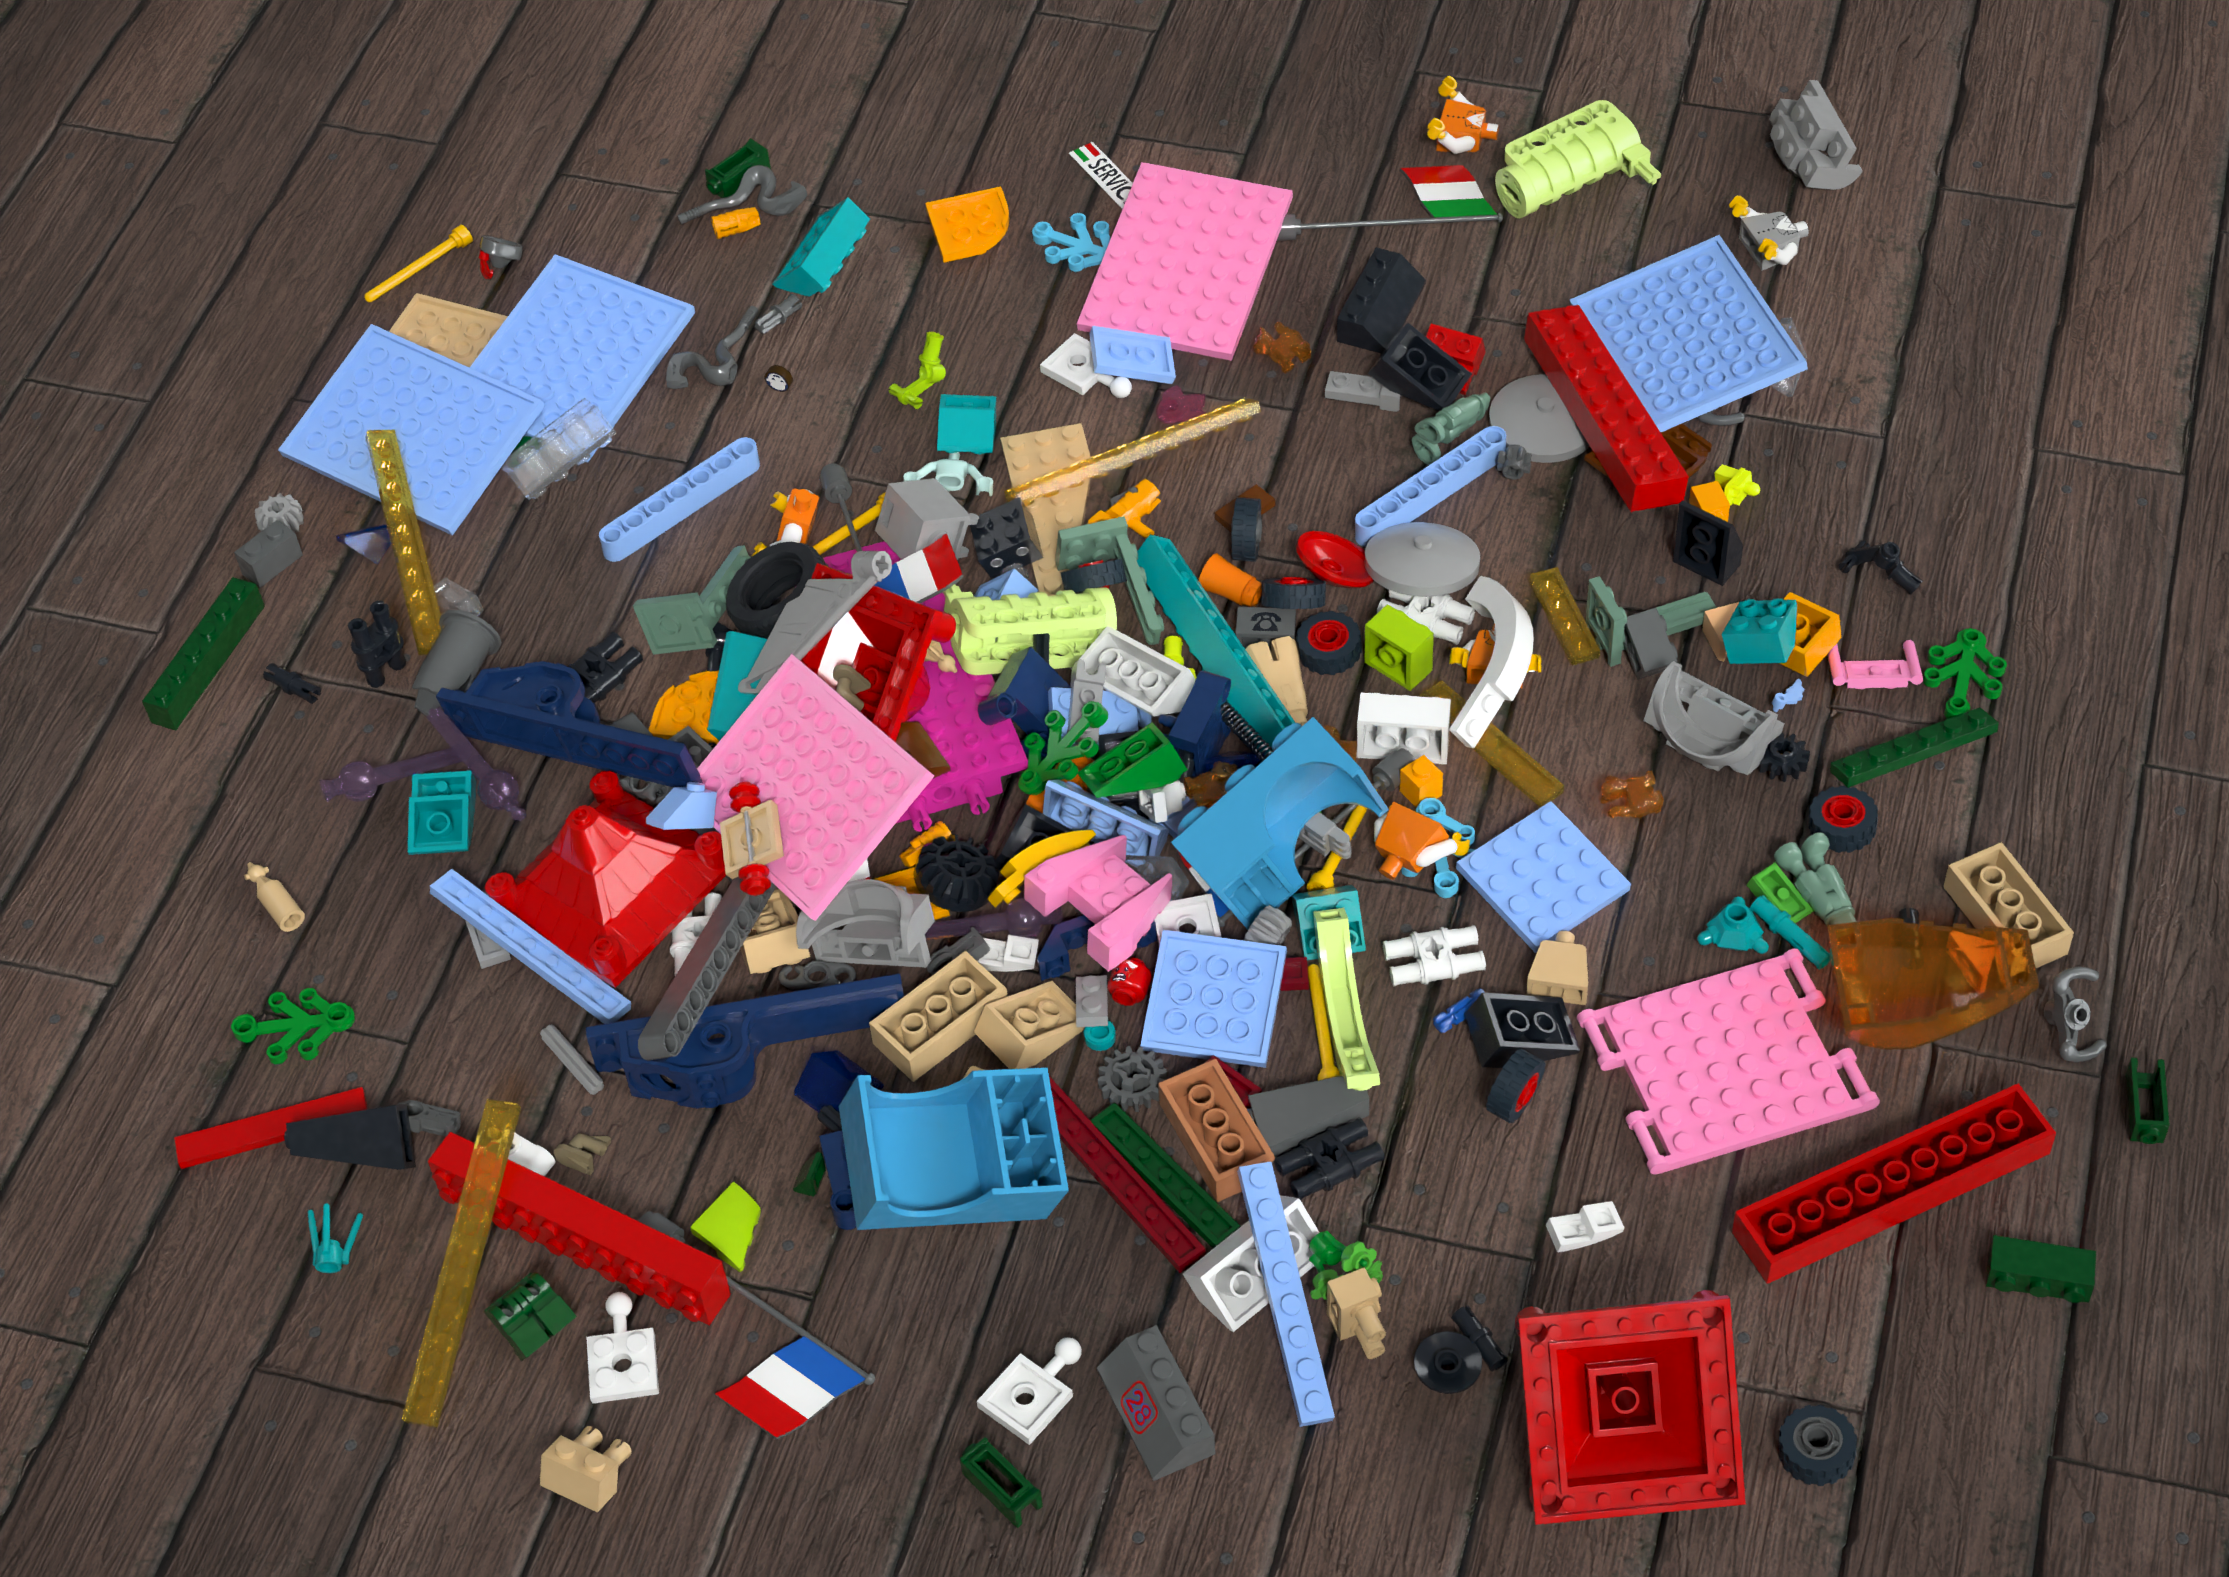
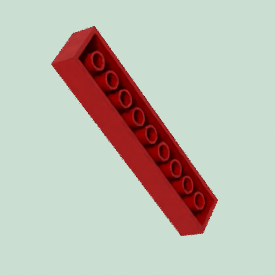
(1606, 408)
(1892, 1183)
(592, 1235)

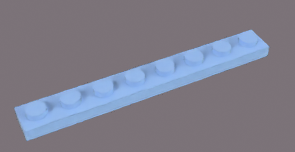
(530, 947)
(1285, 1294)

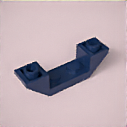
(1072, 934)

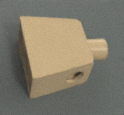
(1560, 970)

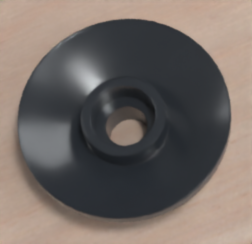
(1451, 1350)

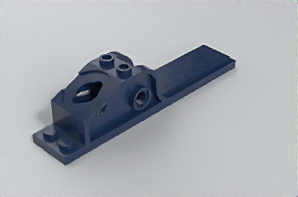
(555, 720)
(725, 1067)

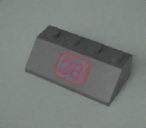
(1156, 1404)

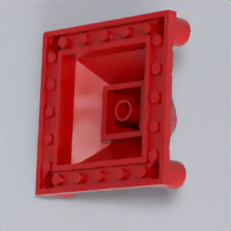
(885, 643)
(612, 882)
(1631, 1409)

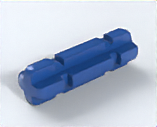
(1456, 1012)

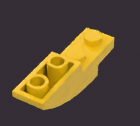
(1033, 856)

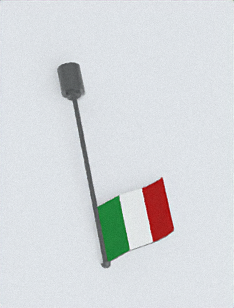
(1443, 191)

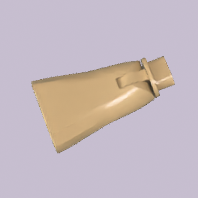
(1283, 673)

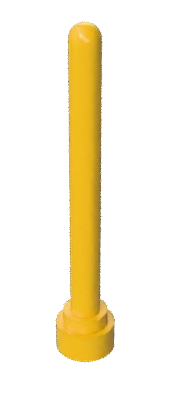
(459, 238)
(843, 532)
(1324, 878)
(1328, 1067)

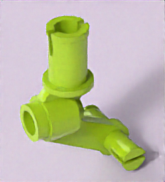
(930, 372)

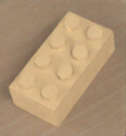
(1999, 893)
(936, 1016)

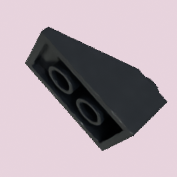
(1419, 370)
(1706, 544)
(1027, 829)
(1511, 1022)

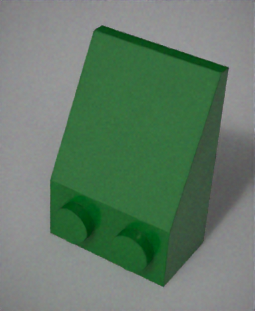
(1134, 765)

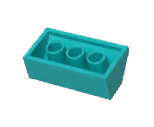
(823, 249)
(737, 660)

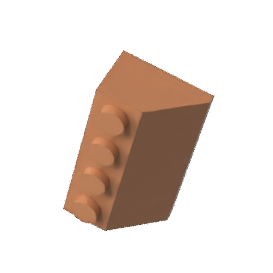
(1213, 1126)

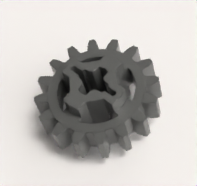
(1131, 1078)

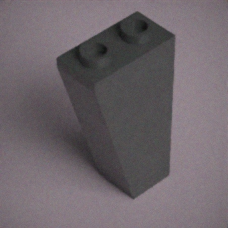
(1305, 1111)

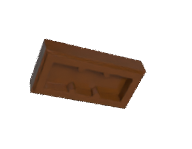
(1225, 514)

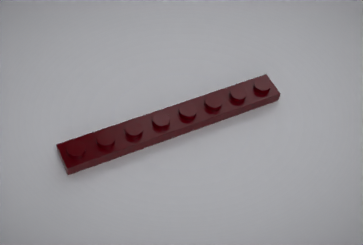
(1124, 1184)

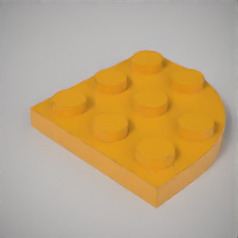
(968, 223)
(686, 706)

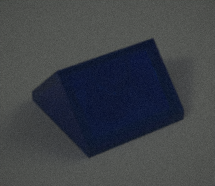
(829, 1079)

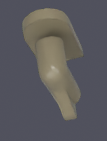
(850, 683)
(573, 1156)

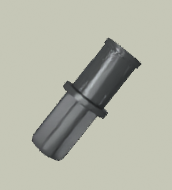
(778, 314)

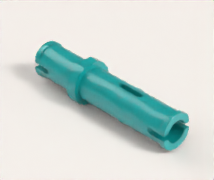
(1780, 923)

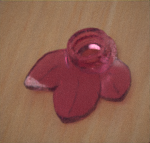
(1179, 407)

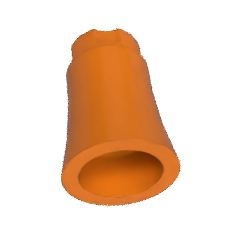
(1230, 582)

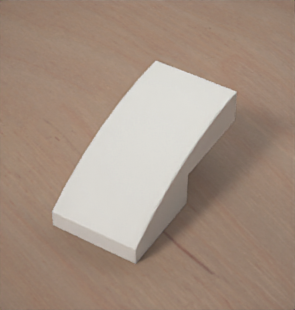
(1013, 955)
(1585, 1228)

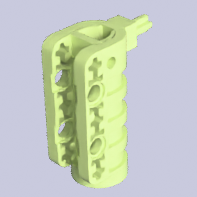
(1570, 158)
(998, 628)

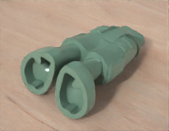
(1447, 425)
(1820, 886)

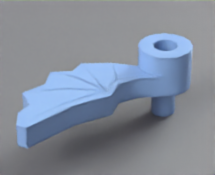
(1791, 696)

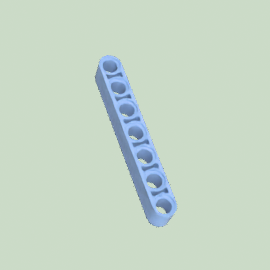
(1431, 484)
(679, 499)

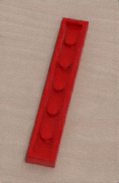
(260, 1129)

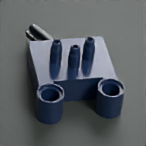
(837, 1169)

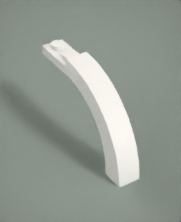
(1508, 662)

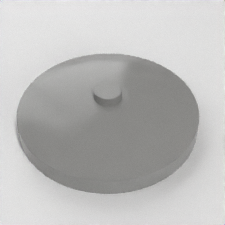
(1537, 420)
(1422, 559)

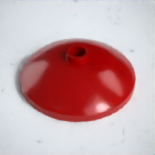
(1333, 559)

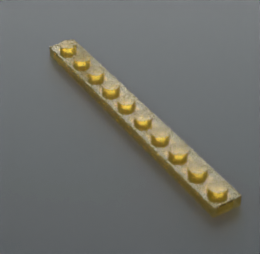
(1142, 448)
(405, 537)
(461, 1264)

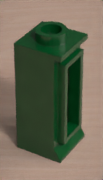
(726, 176)
(2148, 1130)
(1009, 1506)

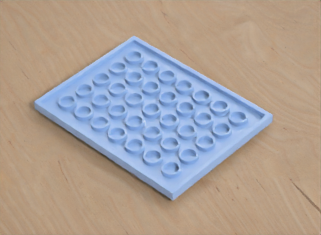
(1691, 333)
(582, 339)
(446, 417)

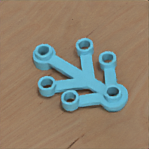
(1044, 234)
(1444, 876)

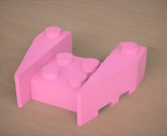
(1105, 892)

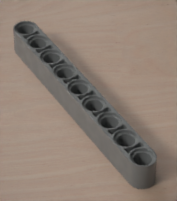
(701, 973)

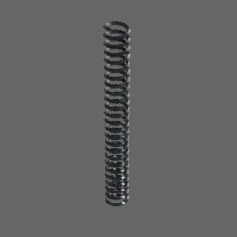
(1245, 741)

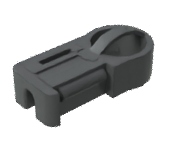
(972, 943)
(432, 1118)

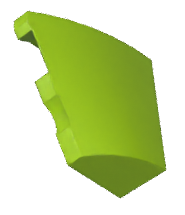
(729, 1225)

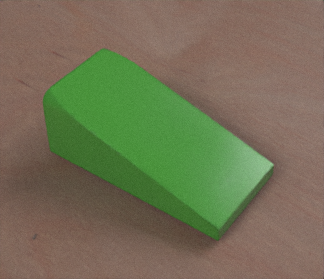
(1780, 892)

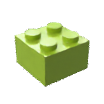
(1399, 647)

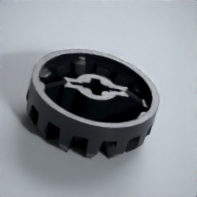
(957, 880)

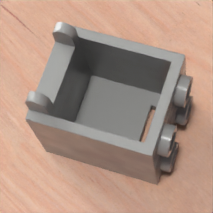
(920, 514)

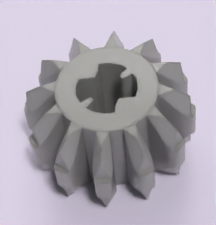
(279, 508)
(1269, 927)

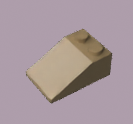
(773, 937)
(1028, 1025)

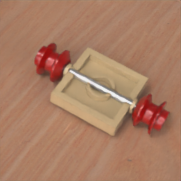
(751, 838)

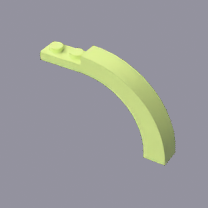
(1342, 1000)

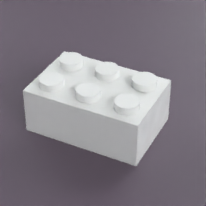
(1403, 722)

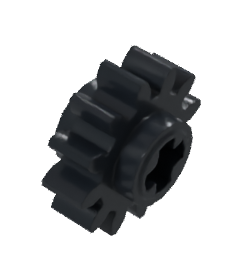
(1785, 758)

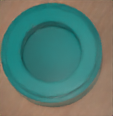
(1100, 1037)

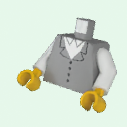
(1768, 237)

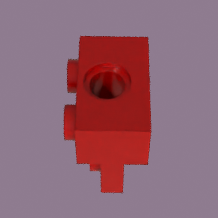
(1462, 347)

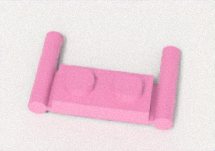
(1876, 673)

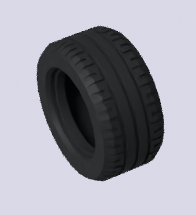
(764, 580)

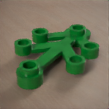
(1969, 643)
(1059, 750)
(297, 1024)

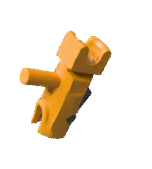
(1133, 505)

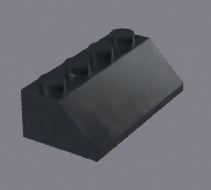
(1379, 301)

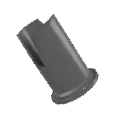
(454, 657)

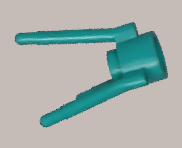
(329, 1255)

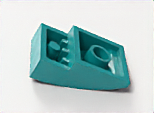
(441, 812)

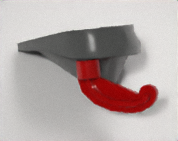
(499, 251)

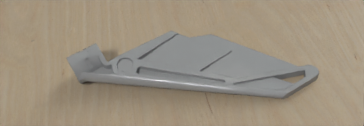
(814, 615)

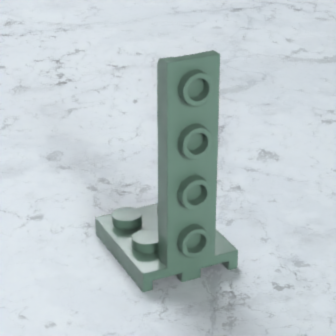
(1104, 542)
(688, 619)
(1609, 619)

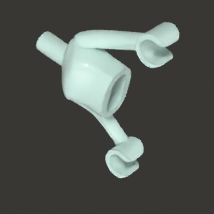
(952, 473)

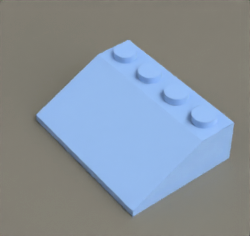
(1083, 811)

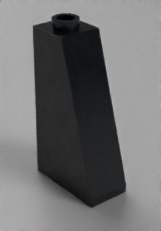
(361, 1137)

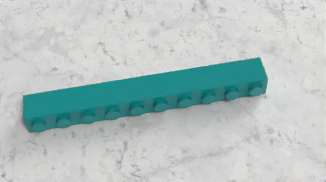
(1211, 638)

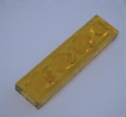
(1564, 616)

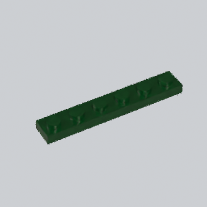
(1913, 747)
(1165, 1176)

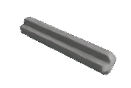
(572, 1059)

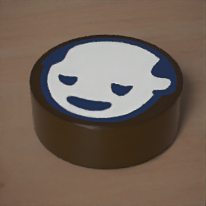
(778, 378)

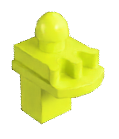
(1736, 483)

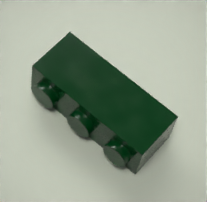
(2041, 1269)

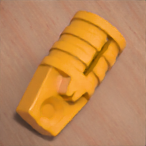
(735, 222)
(910, 856)

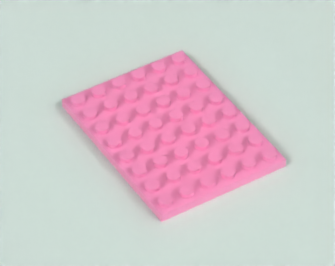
(1187, 259)
(827, 771)

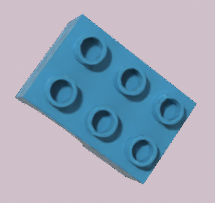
(1251, 833)
(954, 1152)

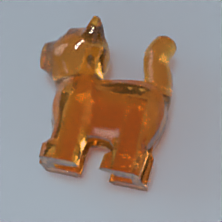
(1284, 348)
(1209, 786)
(1637, 796)

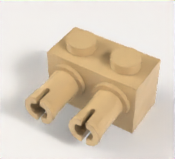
(1355, 1310)
(580, 1472)

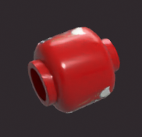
(1129, 982)

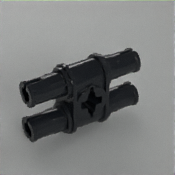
(377, 644)
(601, 675)
(1322, 1152)

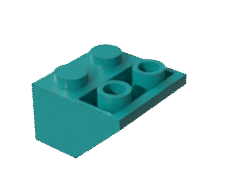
(966, 423)
(1761, 631)
(1326, 899)

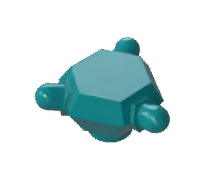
(1734, 929)

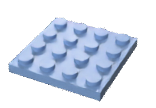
(1543, 876)
(1214, 998)

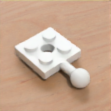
(1080, 378)
(1193, 910)
(608, 1349)
(1027, 1377)

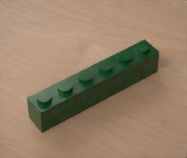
(203, 654)

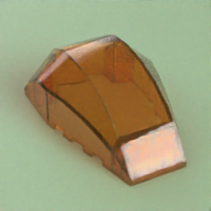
(1924, 980)

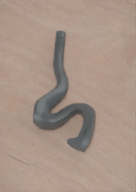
(753, 177)
(716, 375)

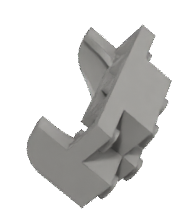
(1805, 128)
(1716, 725)
(880, 928)

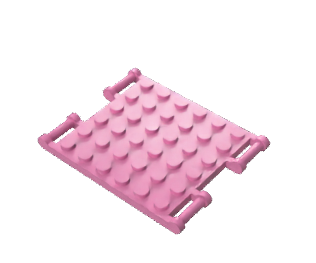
(1726, 1062)

